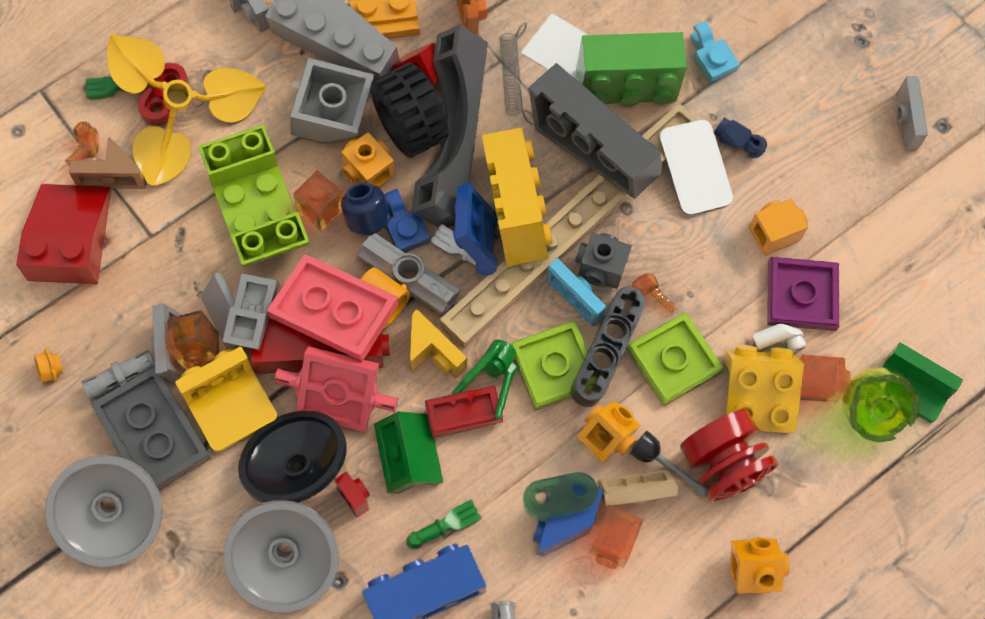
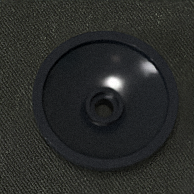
(292, 457)

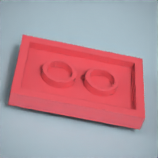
(333, 307)

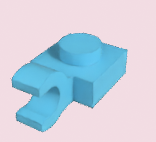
(713, 57)

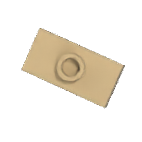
(638, 488)

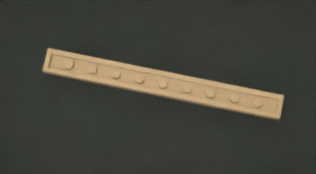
(567, 229)

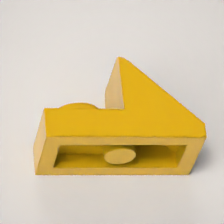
(429, 341)

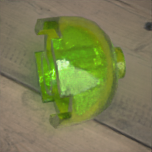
(880, 404)

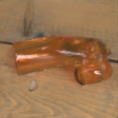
(87, 142)

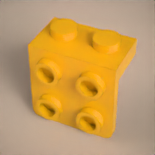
(765, 386)
(226, 399)

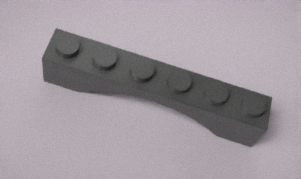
(460, 70)

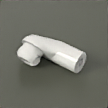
(780, 334)

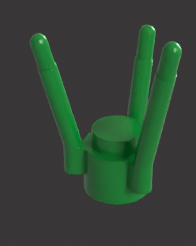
(495, 362)

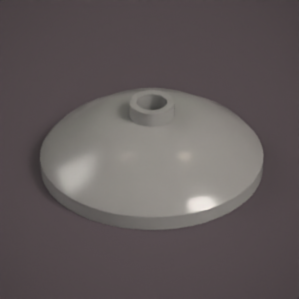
(91, 530)
(275, 578)

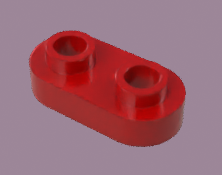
(153, 97)

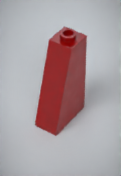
(286, 347)

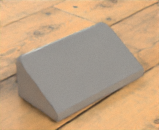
(217, 301)

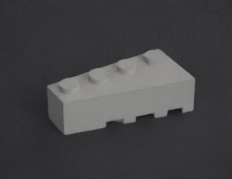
(333, 33)

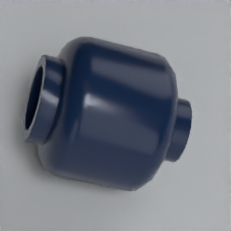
(365, 209)

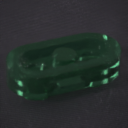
(561, 496)

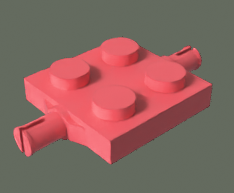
(337, 388)

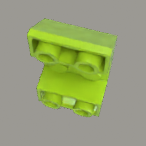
(253, 196)

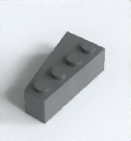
(592, 132)

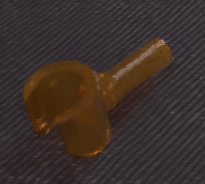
(648, 284)

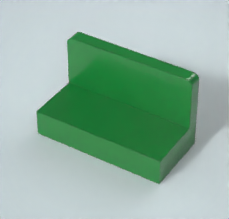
(928, 379)
(407, 451)

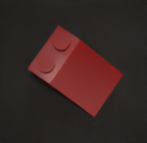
(64, 234)

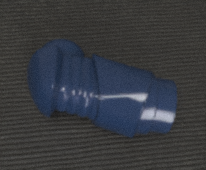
(740, 137)

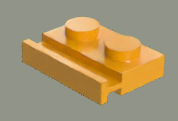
(389, 17)

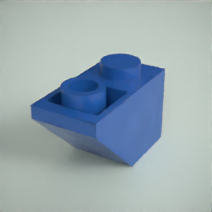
(565, 529)

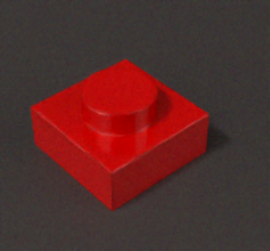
(353, 493)

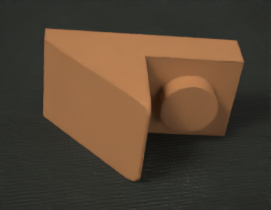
(115, 172)

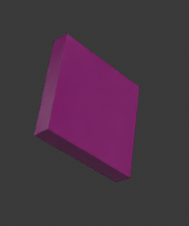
(803, 293)

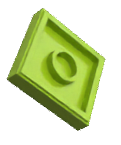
(674, 359)
(550, 363)

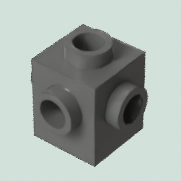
(603, 260)

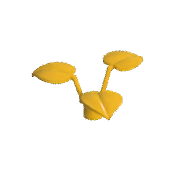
(158, 152)

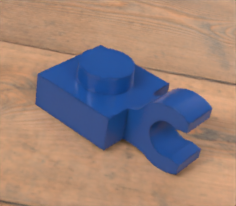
(404, 228)

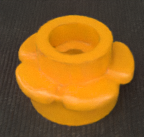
(48, 366)

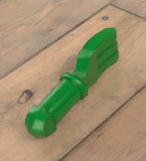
(101, 87)
(455, 520)

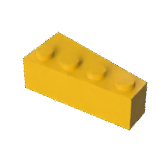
(516, 198)

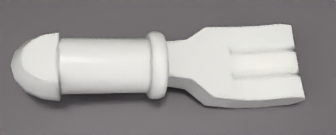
(445, 240)

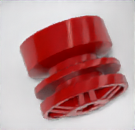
(727, 452)

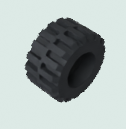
(410, 110)

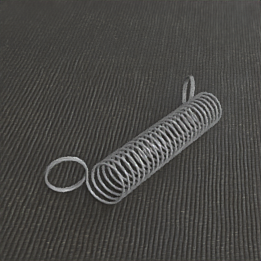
(518, 70)

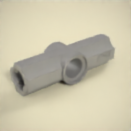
(424, 287)

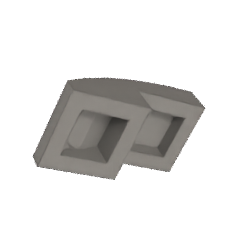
(249, 317)

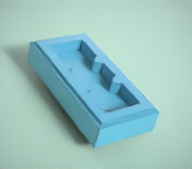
(576, 292)

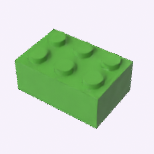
(632, 67)

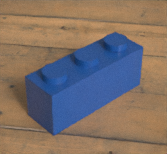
(427, 586)

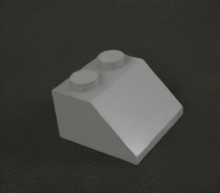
(330, 102)

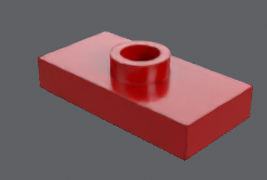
(462, 411)

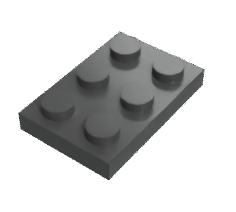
(151, 428)

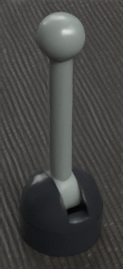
(649, 449)

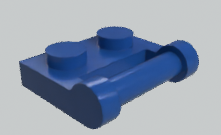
(475, 228)

